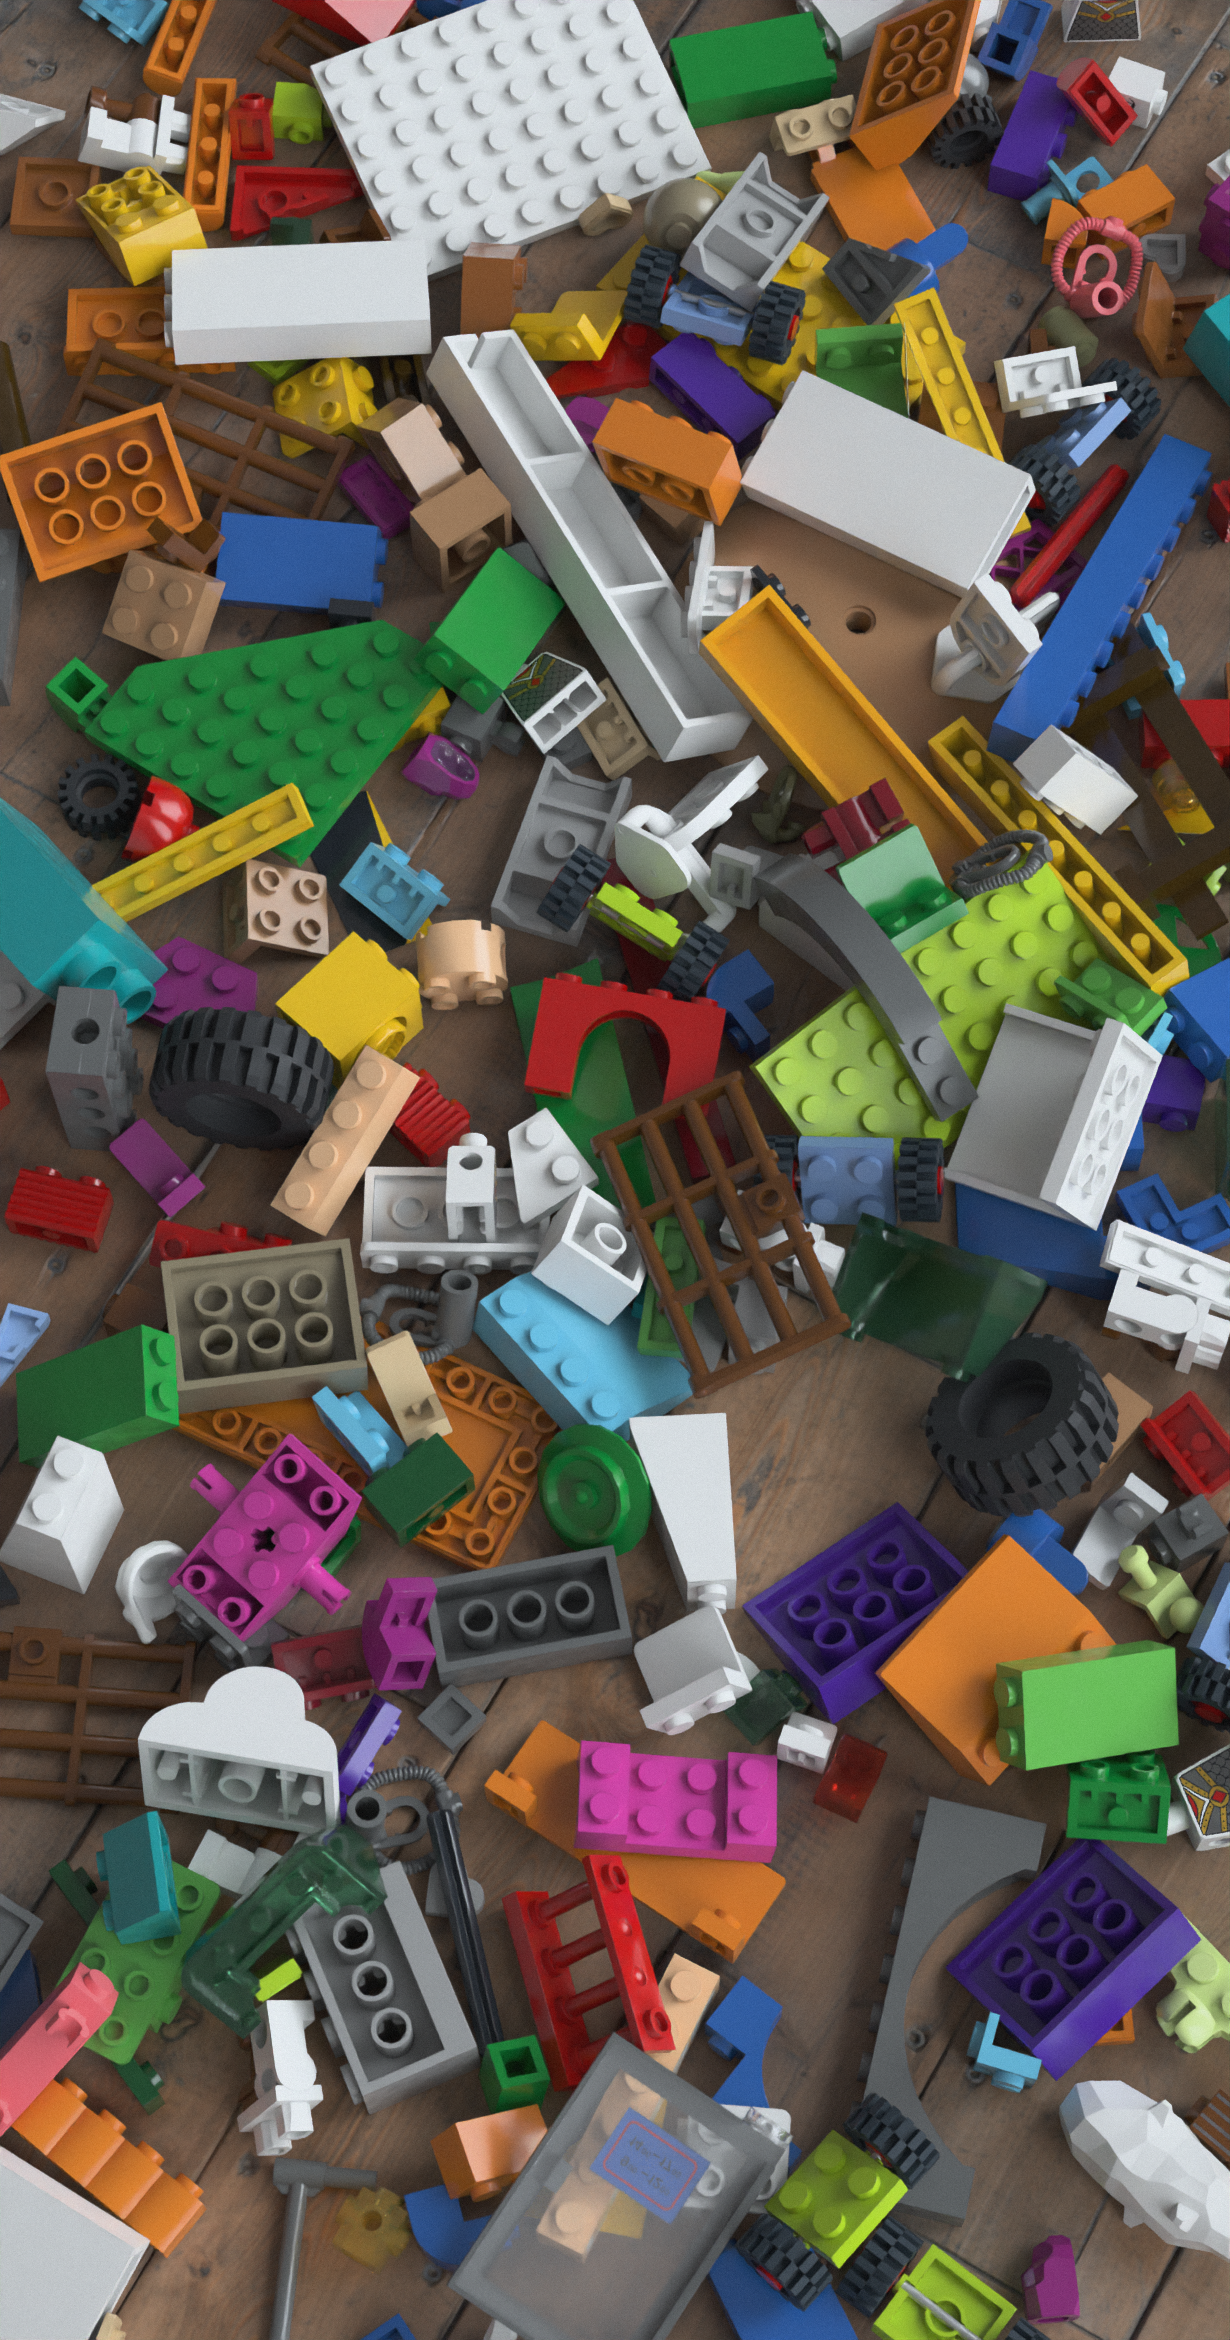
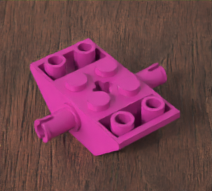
(235, 1567)

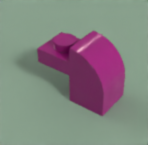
(395, 1635)

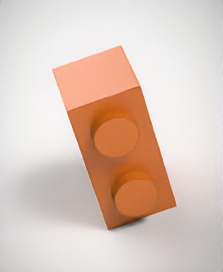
(1135, 198)
(487, 2151)

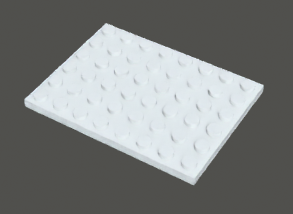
(507, 121)

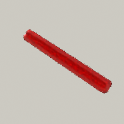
(1068, 536)

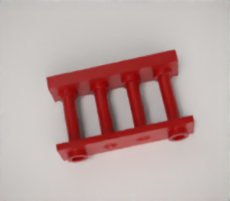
(548, 1977)

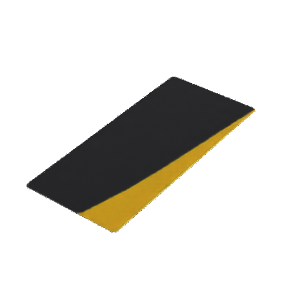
(336, 857)

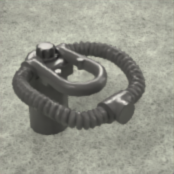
(974, 878)
(451, 1325)
(369, 1809)

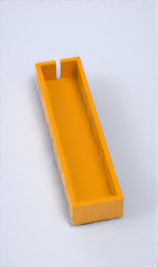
(828, 723)

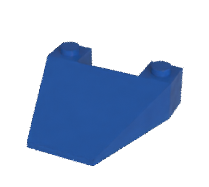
(1039, 1242)

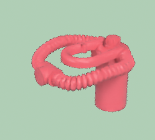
(1105, 296)

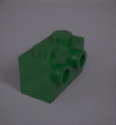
(417, 1488)

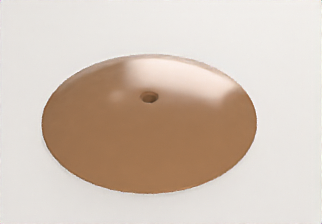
(842, 593)

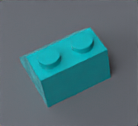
(140, 1881)

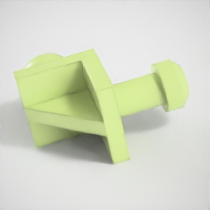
(1159, 1593)

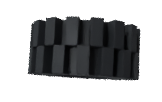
(965, 132)
(94, 775)

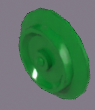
(594, 1489)

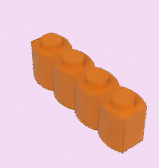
(109, 2166)

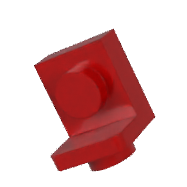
(252, 127)

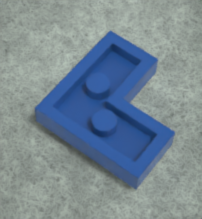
(1151, 1208)

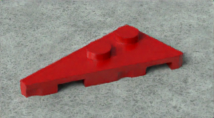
(284, 193)
(621, 366)

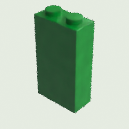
(752, 69)
(490, 630)
(99, 1395)

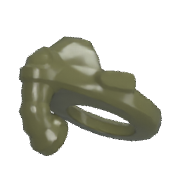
(775, 810)

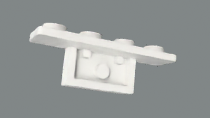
(713, 590)

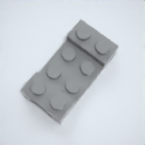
(751, 235)
(559, 817)

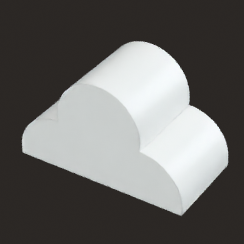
(243, 1755)

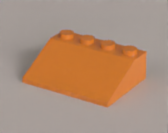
(912, 78)
(98, 491)
(948, 1664)

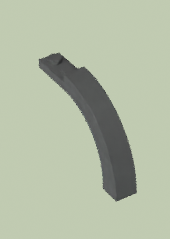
(846, 931)

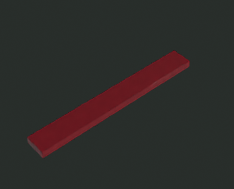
(646, 973)

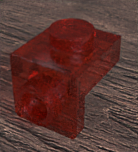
(850, 1778)

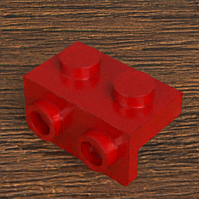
(1192, 1445)

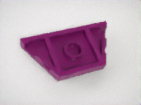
(199, 980)

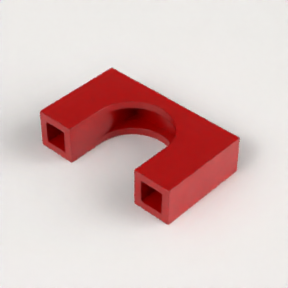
(573, 1010)

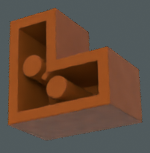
(490, 287)

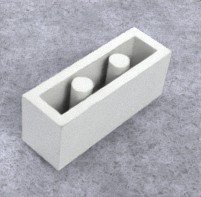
(1073, 781)

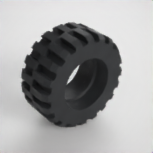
(241, 1078)
(1043, 1458)

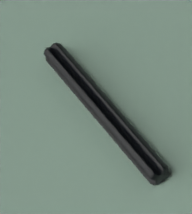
(465, 1928)

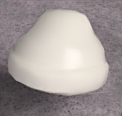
(145, 1588)

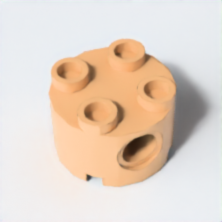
(461, 964)

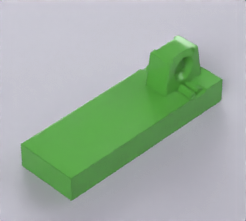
(655, 1332)

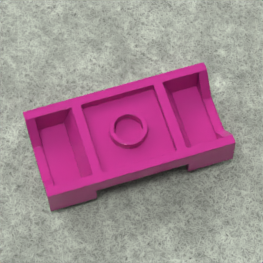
(676, 1804)

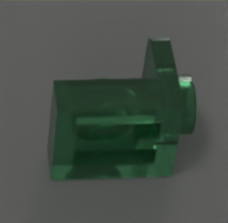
(291, 231)
(767, 1706)

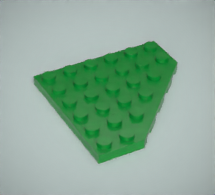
(269, 716)

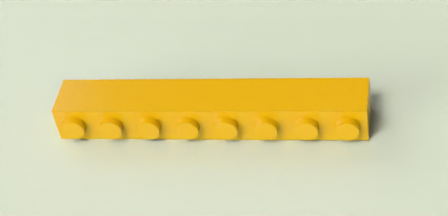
(1001, 802)

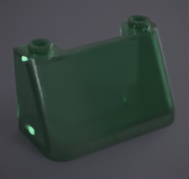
(932, 1297)
(327, 1868)

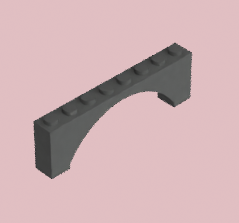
(958, 1862)

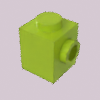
(299, 113)

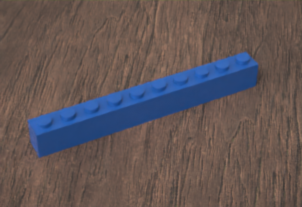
(1102, 597)

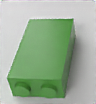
(1086, 1704)

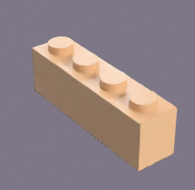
(345, 1141)

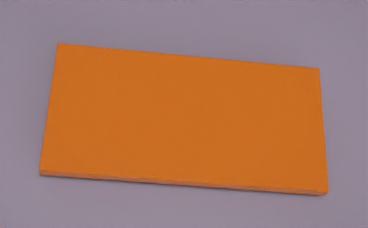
(494, 1433)

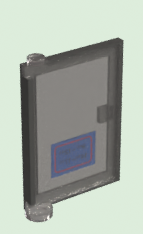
(619, 2206)

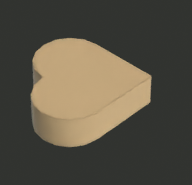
(604, 214)

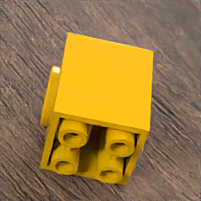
(355, 1002)

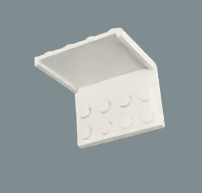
(1054, 1114)

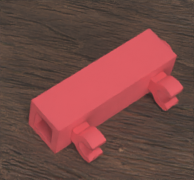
(52, 2038)

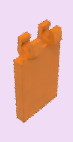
(866, 202)

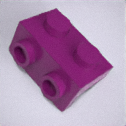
(1216, 225)

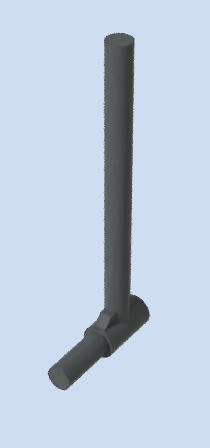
(299, 2181)

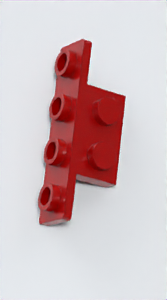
(181, 1241)

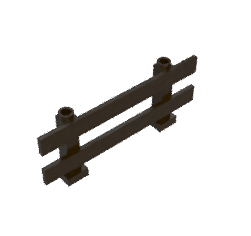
(1174, 868)

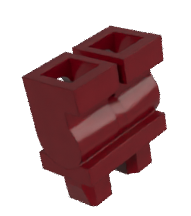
(855, 825)

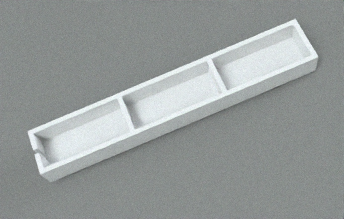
(586, 542)

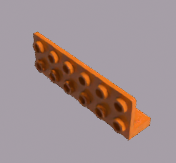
(704, 1897)

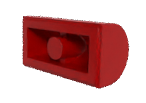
(1096, 99)

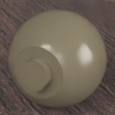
(678, 213)

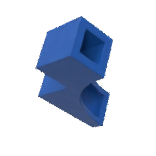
(742, 2030)

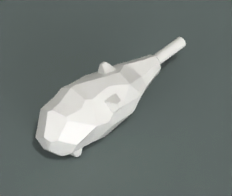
(1150, 2164)

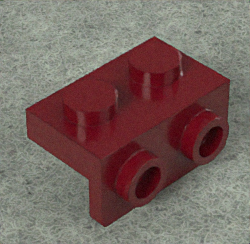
(326, 1665)

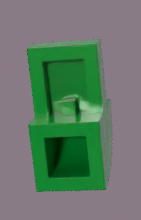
(77, 695)

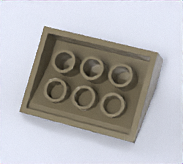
(265, 1325)

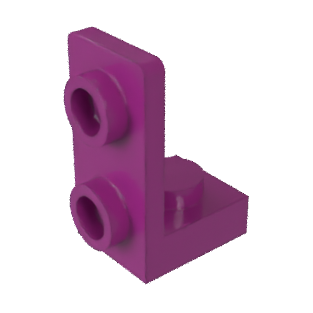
(156, 1167)

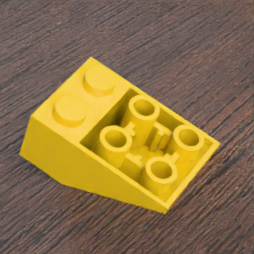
(141, 222)

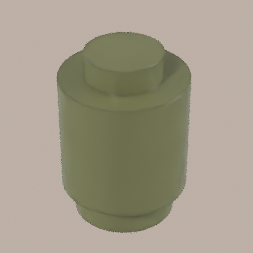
(1068, 330)

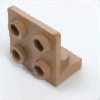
(274, 910)

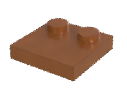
(47, 197)

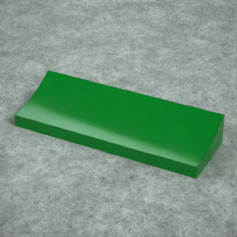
(599, 1090)

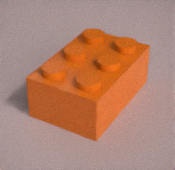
(668, 460)

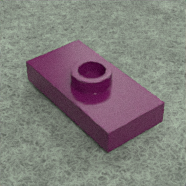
(376, 496)

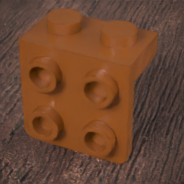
(1166, 323)

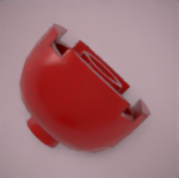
(160, 821)

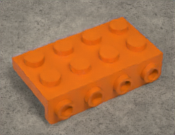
(128, 318)

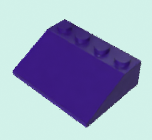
(854, 1608)
(1074, 1954)

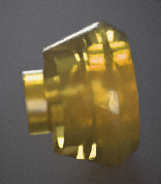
(1174, 789)

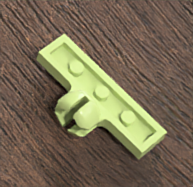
(1200, 2000)

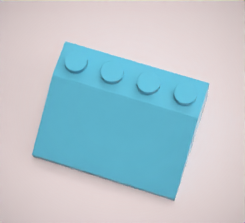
(574, 1360)

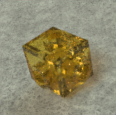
(375, 2247)

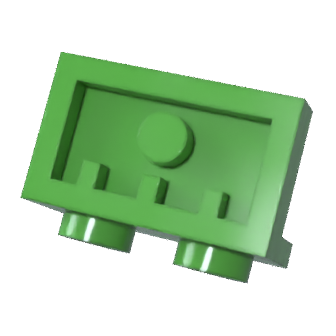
(1108, 993)

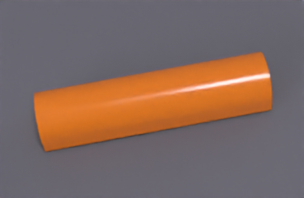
(177, 45)
(209, 150)

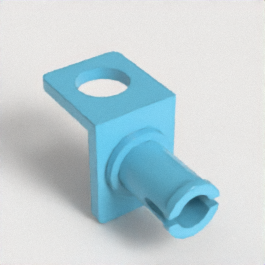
(1062, 188)

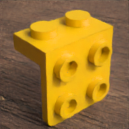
(575, 328)
(327, 397)

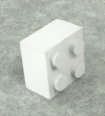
(591, 1256)

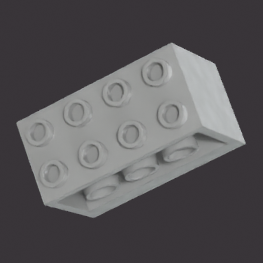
(413, 2001)

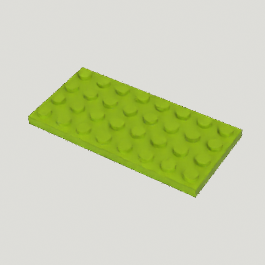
(842, 1069)

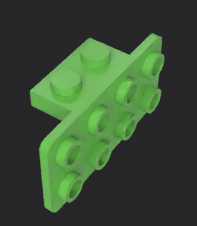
(144, 1970)

